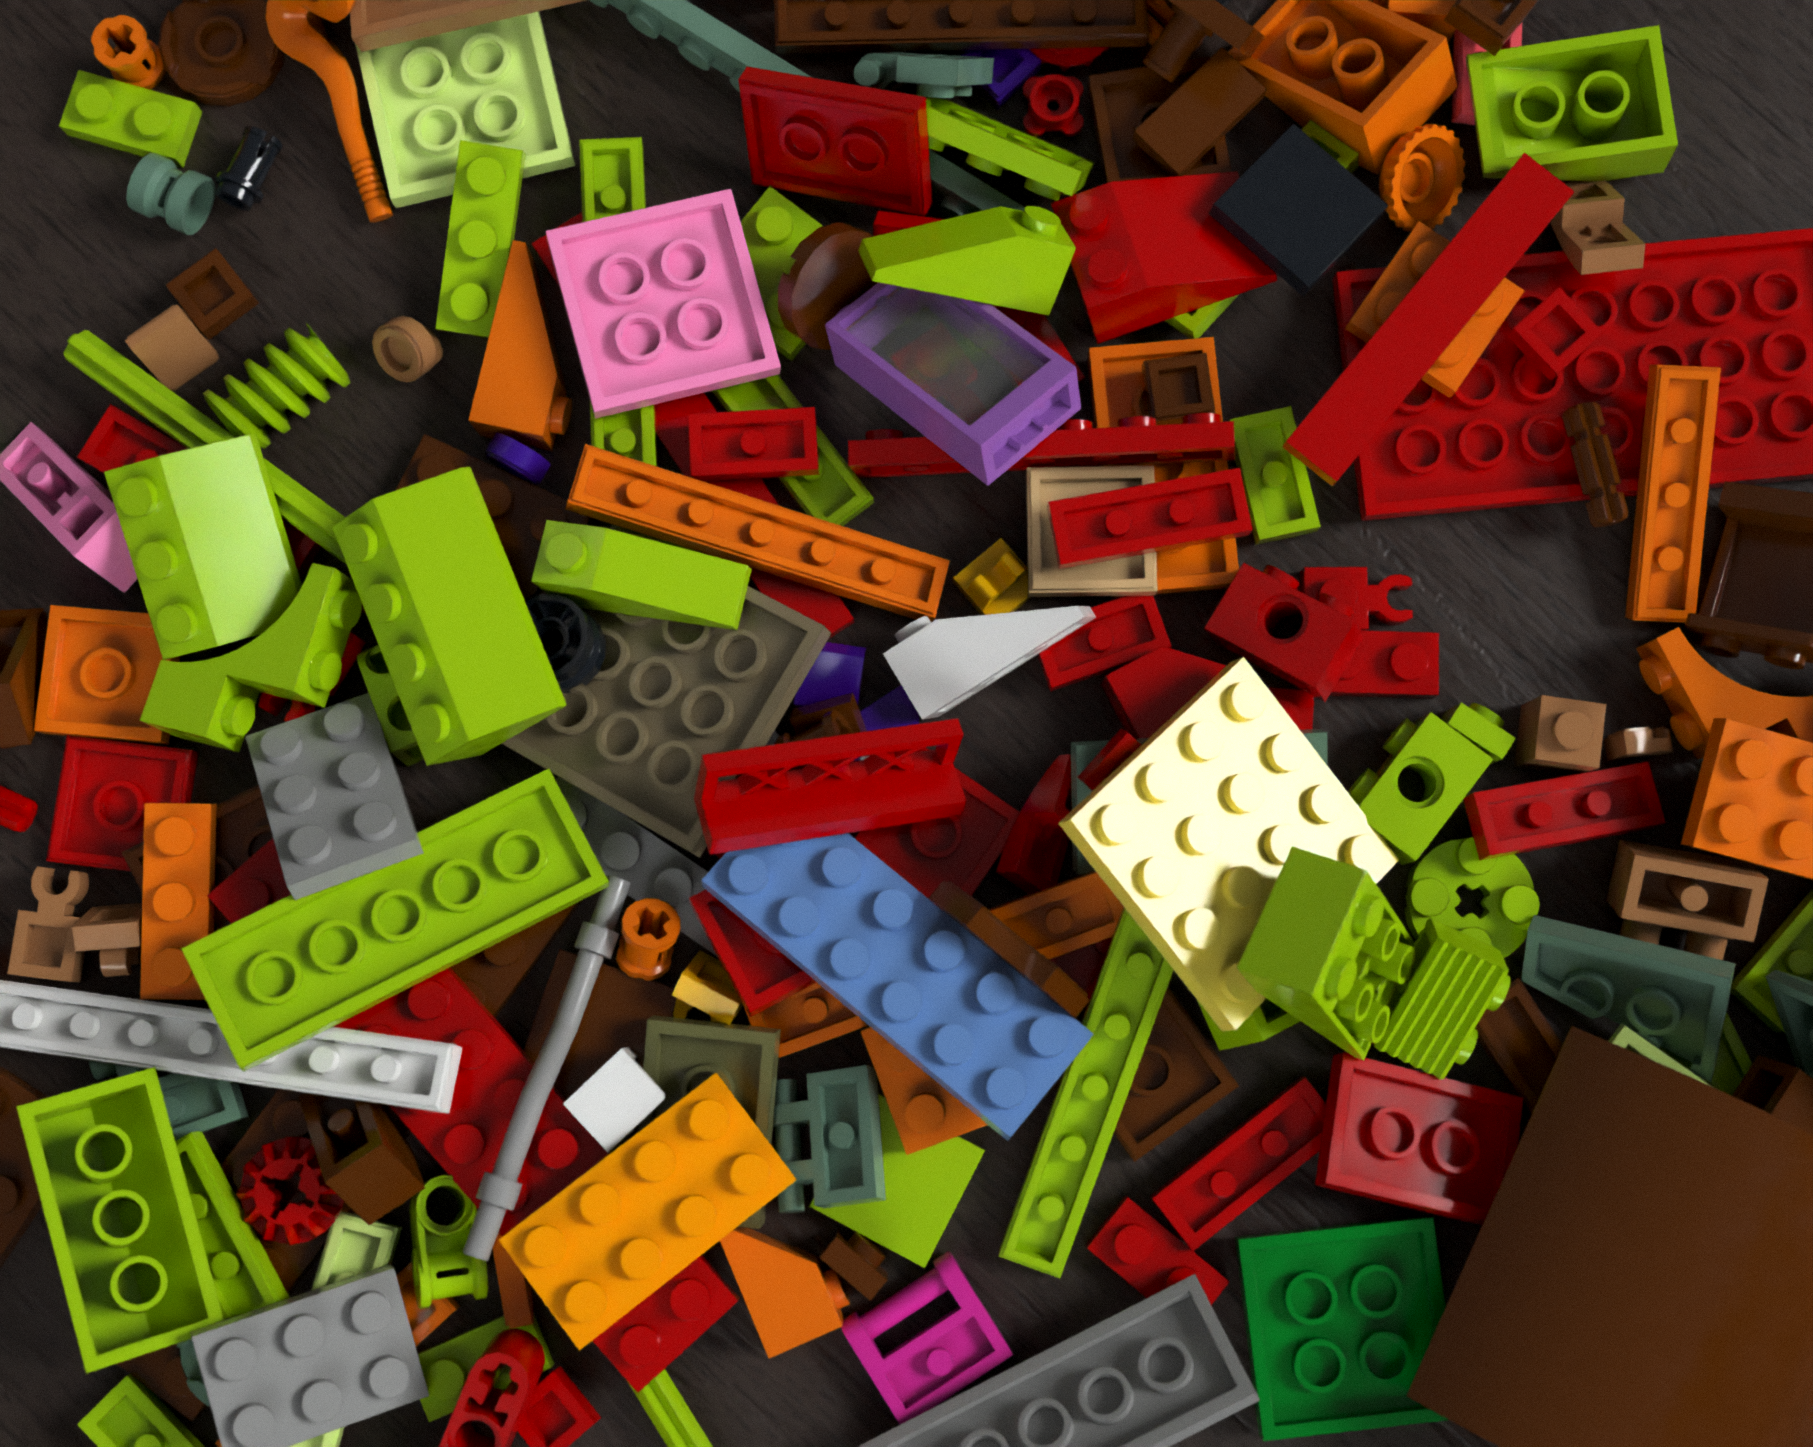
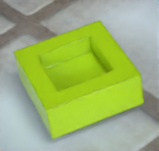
(1481, 728)

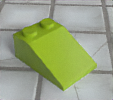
(1576, 106)

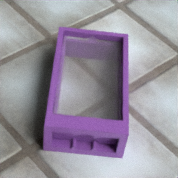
(956, 373)

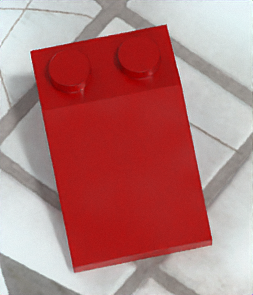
(1154, 251)

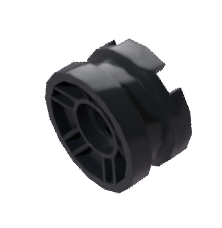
(582, 638)

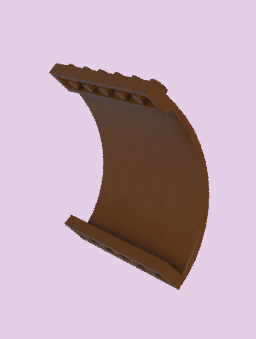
(1636, 1271)

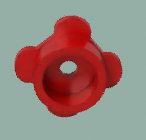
(1058, 89)

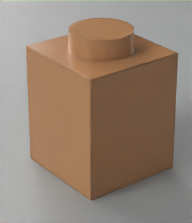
(1560, 735)

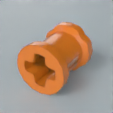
(131, 39)
(648, 939)

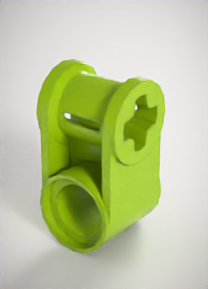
(441, 1248)

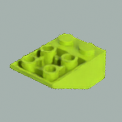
(1329, 950)

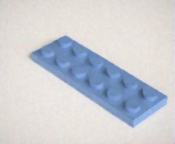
(905, 971)

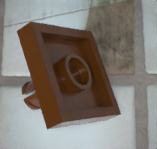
(1188, 27)

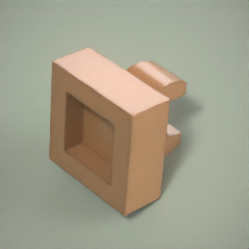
(114, 932)

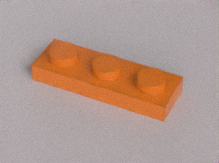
(175, 902)

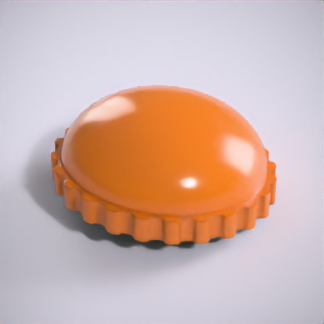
(1422, 177)

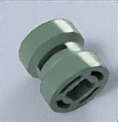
(164, 191)

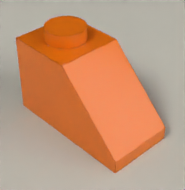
(784, 1289)

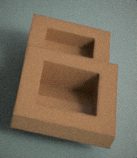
(1594, 231)

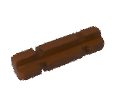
(1595, 464)

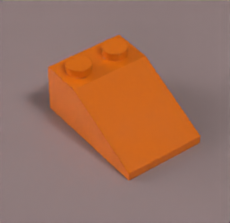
(1351, 71)

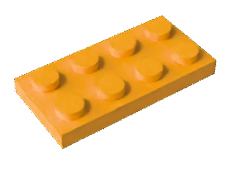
(647, 1210)

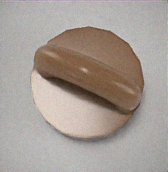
(406, 348)

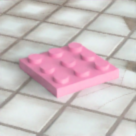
(663, 303)

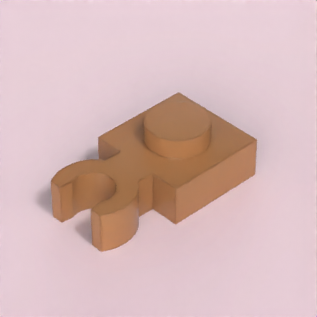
(44, 938)

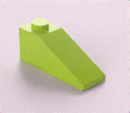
(981, 257)
(639, 576)

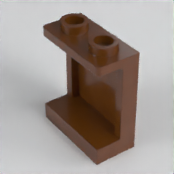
(1761, 578)

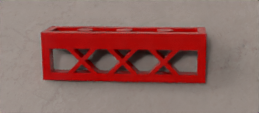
(831, 791)

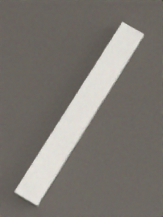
(191, 1043)

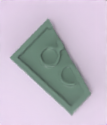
(1653, 989)

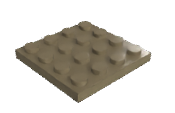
(667, 701)

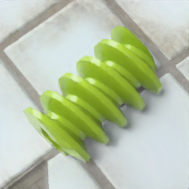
(278, 387)

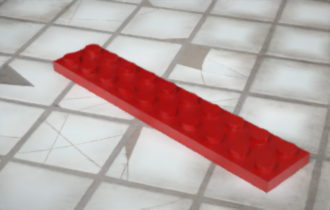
(481, 1109)

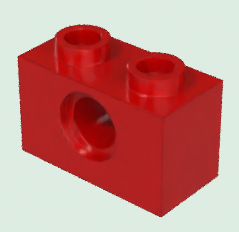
(1307, 660)

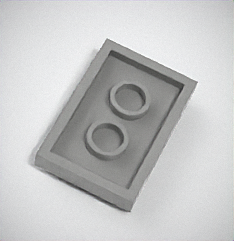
(332, 796)
(310, 1362)

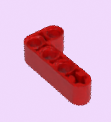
(493, 1406)

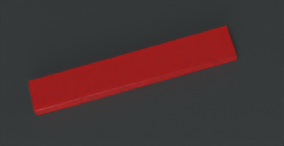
(1428, 319)

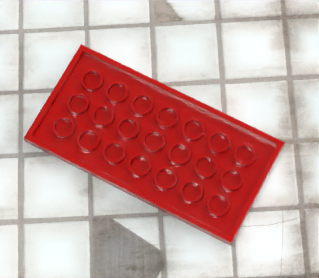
(1693, 303)

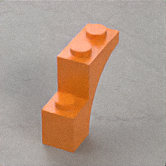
(1701, 693)

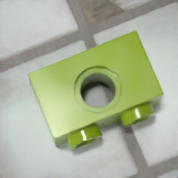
(1449, 771)

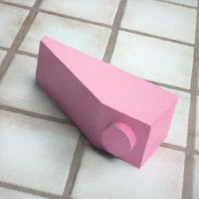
(68, 504)

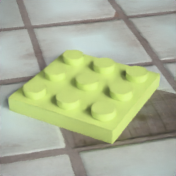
(469, 86)

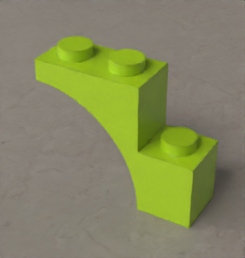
(291, 660)

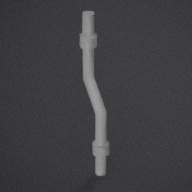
(500, 1188)

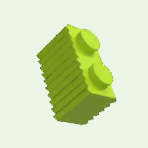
(1444, 999)

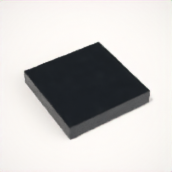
(1298, 209)

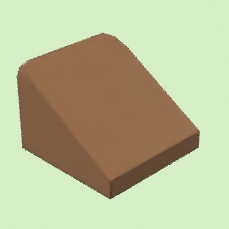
(173, 347)

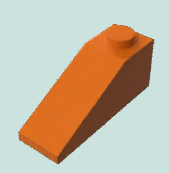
(520, 373)

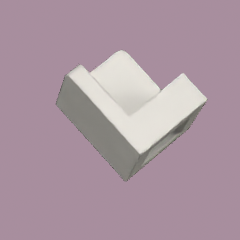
(615, 1100)

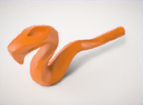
(301, 35)

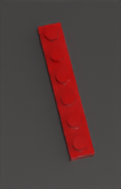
(1073, 444)

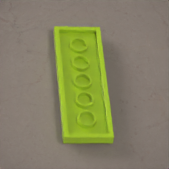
(369, 938)

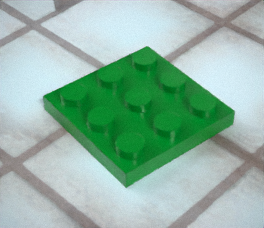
(1339, 1324)

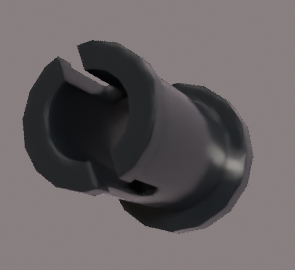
(247, 169)

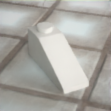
(960, 656)

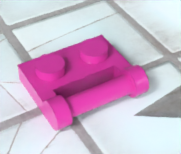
(938, 1357)

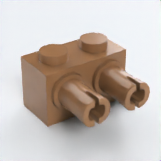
(1685, 891)

